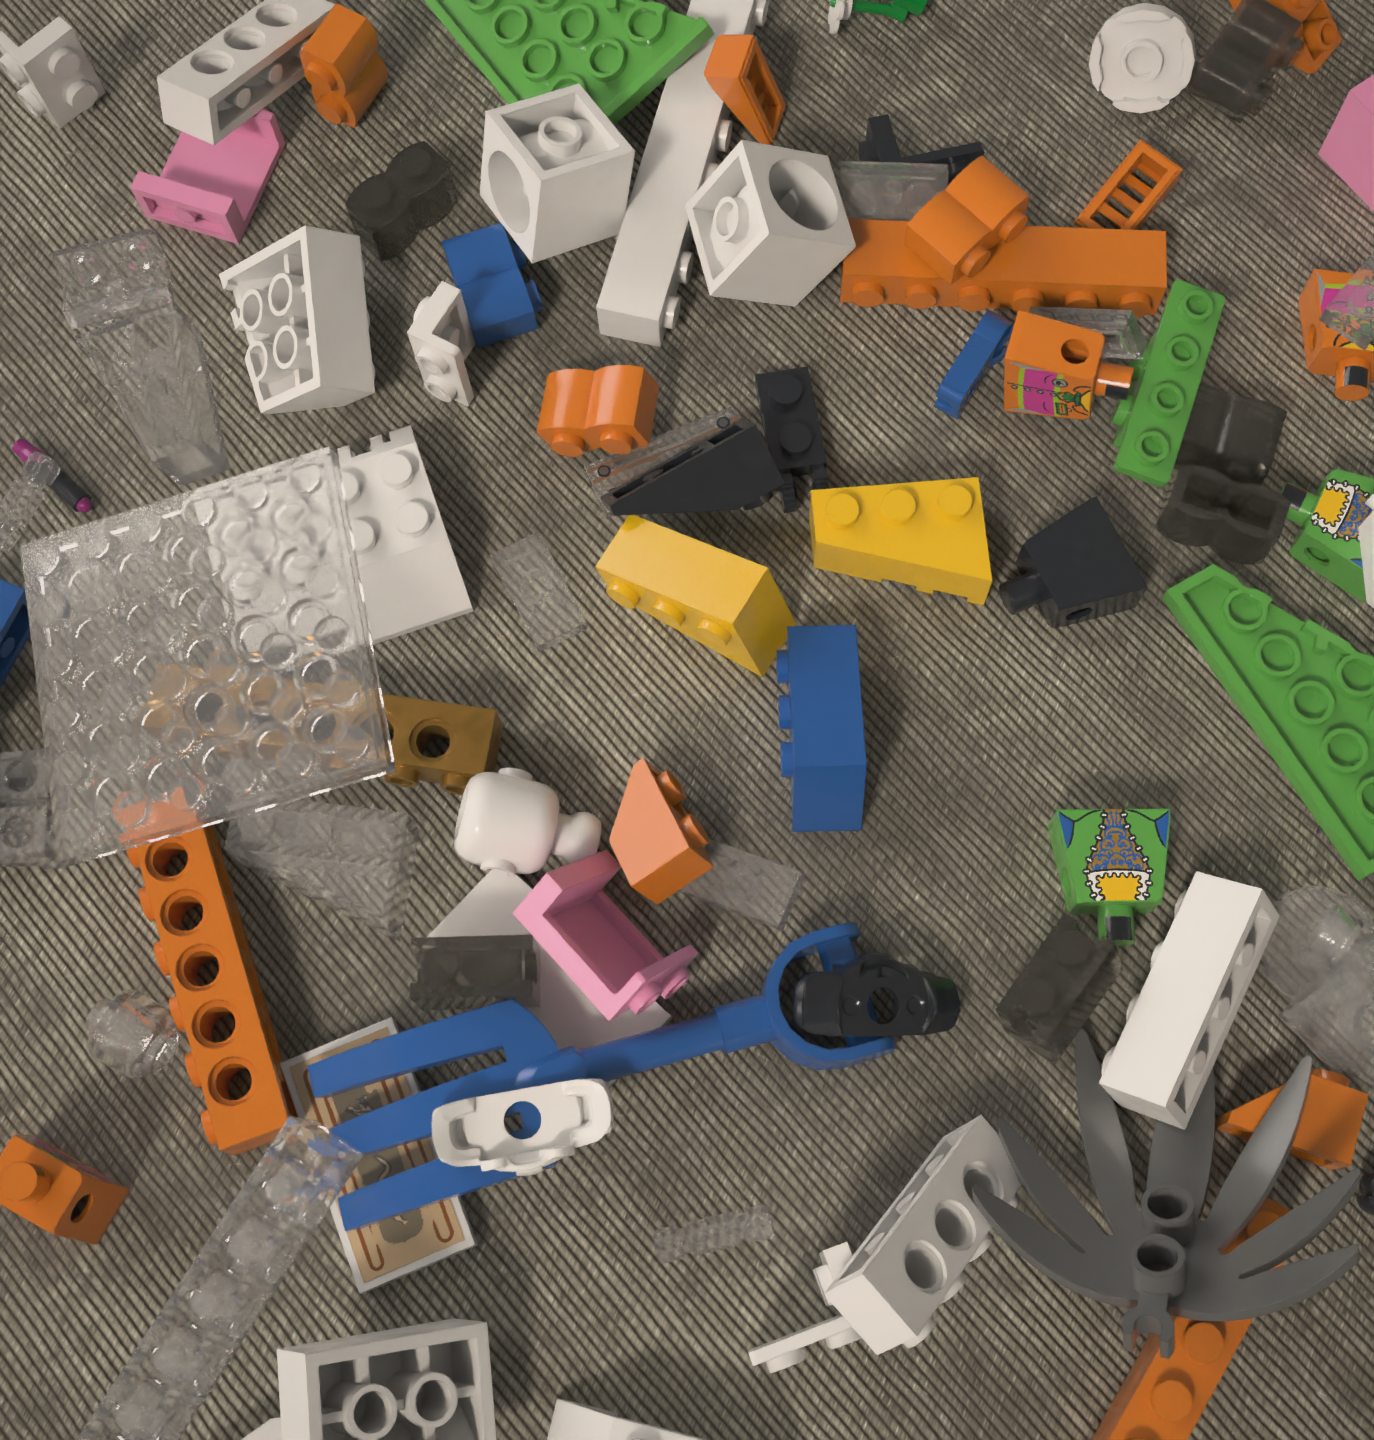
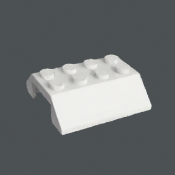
(400, 539)

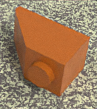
(1327, 1125)

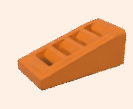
(744, 82)
(1150, 163)

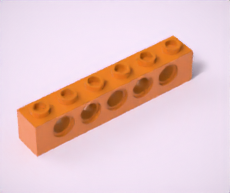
(236, 990)

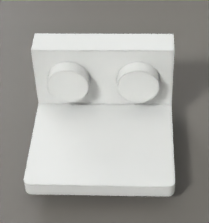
(836, 1330)

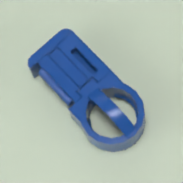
(974, 363)

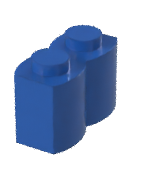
(491, 284)

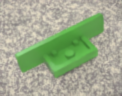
(1165, 384)

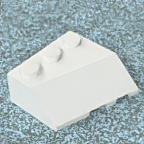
(304, 321)
(390, 1385)

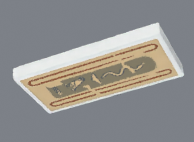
(404, 1242)

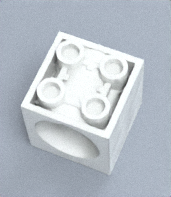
(555, 172)
(769, 224)

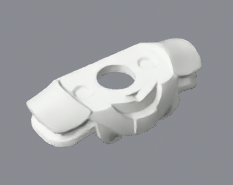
(475, 1132)

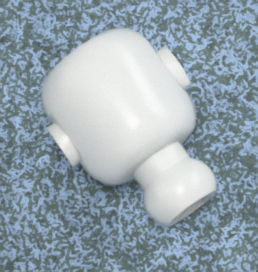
(517, 824)

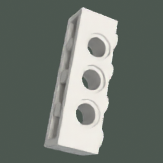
(239, 69)
(925, 1240)

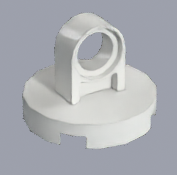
(1142, 57)

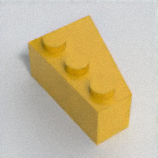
(905, 534)
(698, 591)

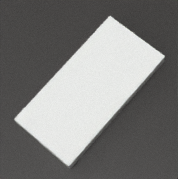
(563, 1006)

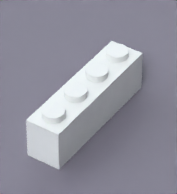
(1189, 999)

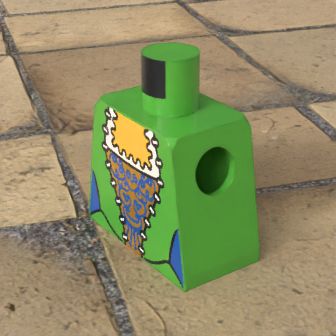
(1329, 527)
(1111, 864)

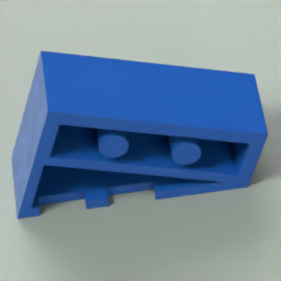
(824, 727)

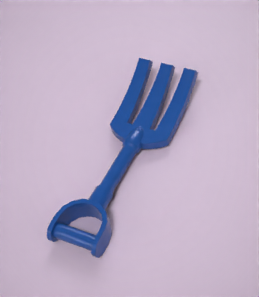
(537, 1061)

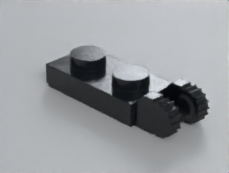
(791, 430)

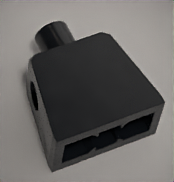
(1075, 570)

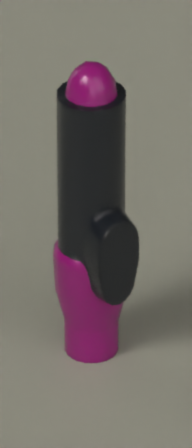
(63, 485)

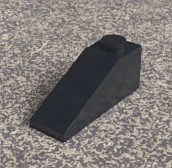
(713, 475)

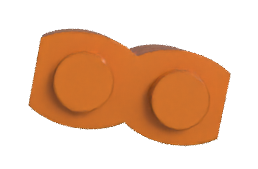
(344, 66)
(967, 220)
(598, 410)

